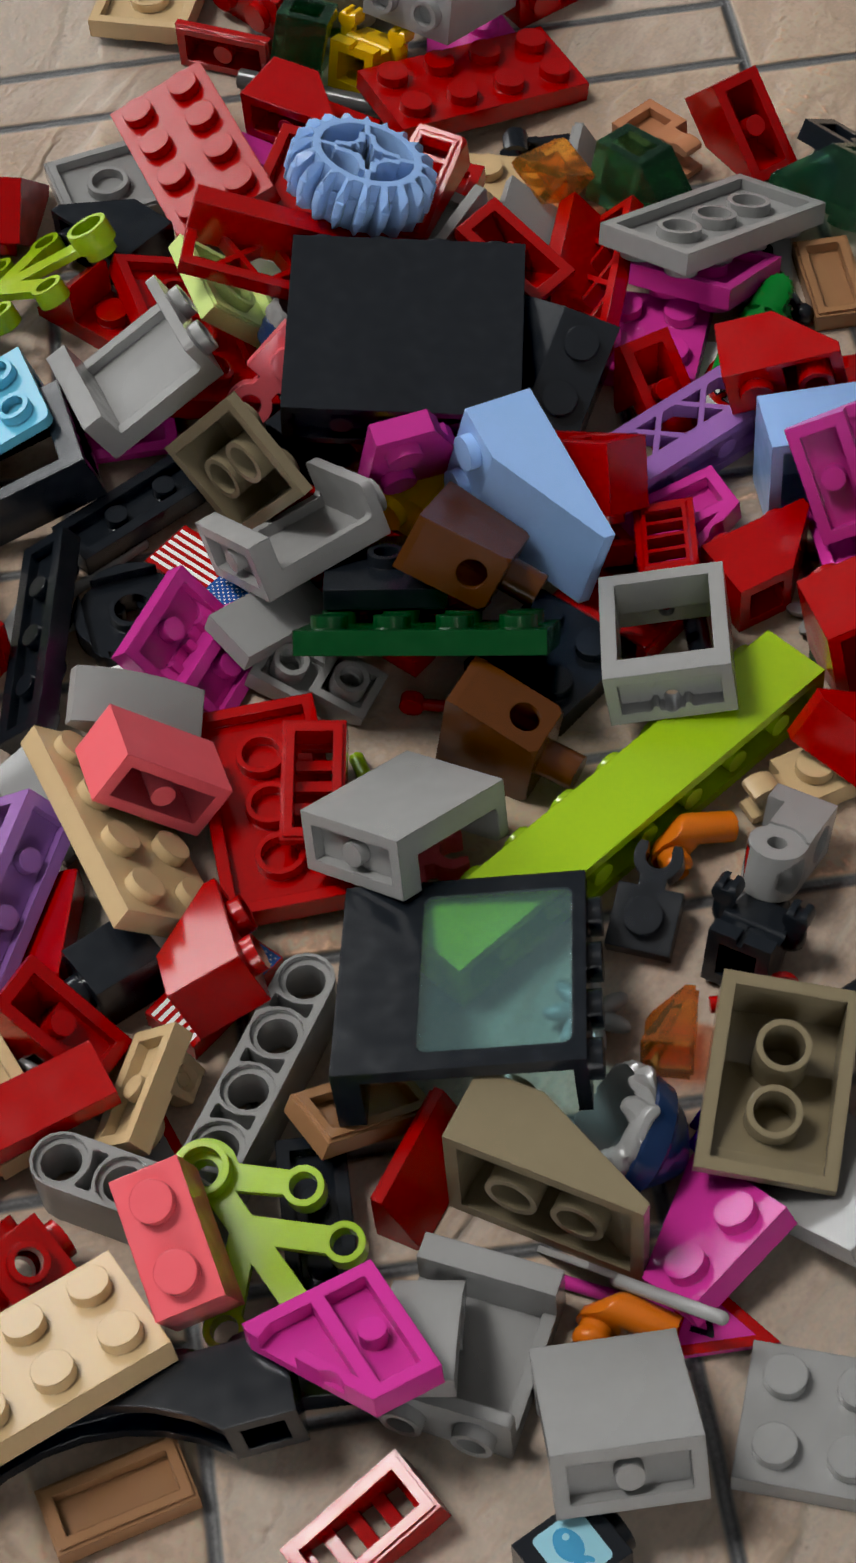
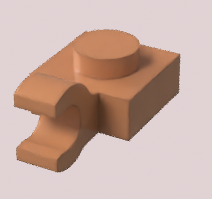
(667, 127)

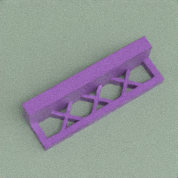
(712, 442)
(30, 860)

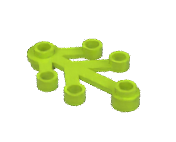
(89, 238)
(256, 1239)

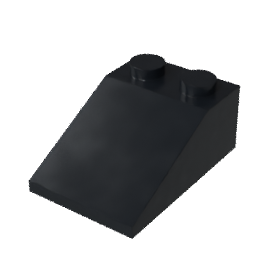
(565, 360)

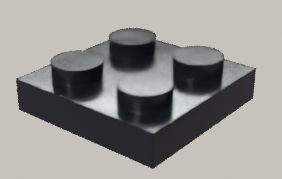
(572, 670)

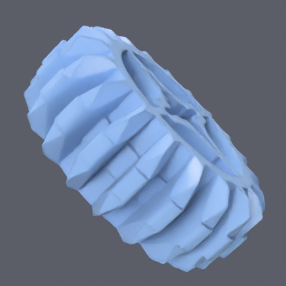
(360, 175)

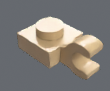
(798, 771)

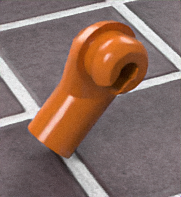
(689, 831)
(622, 1315)

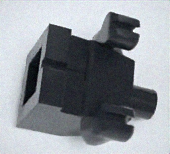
(751, 932)

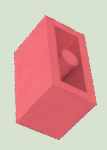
(153, 770)
(176, 1243)

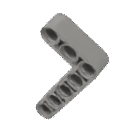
(247, 1078)

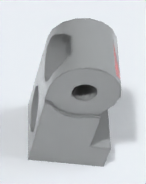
(787, 844)

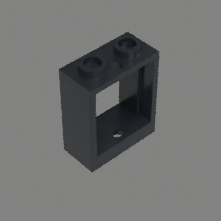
(57, 486)

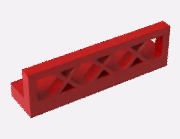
(244, 232)
(599, 271)

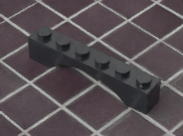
(207, 1397)

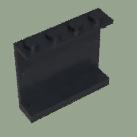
(397, 332)

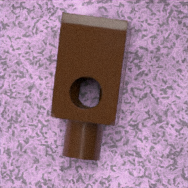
(469, 551)
(506, 732)

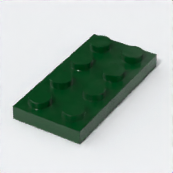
(405, 634)

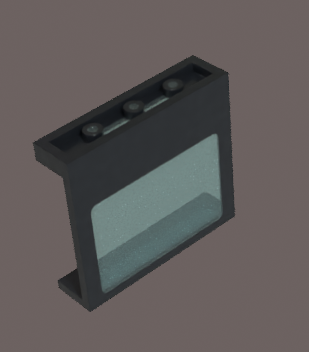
(468, 985)

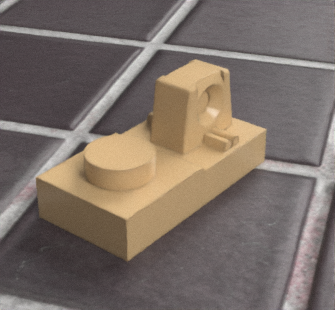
(150, 1079)

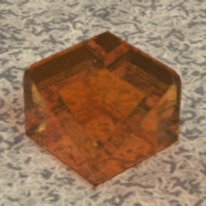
(553, 171)
(672, 1035)

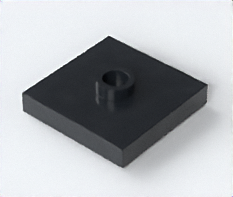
(372, 584)

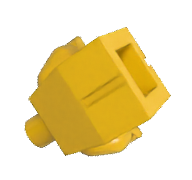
(362, 48)

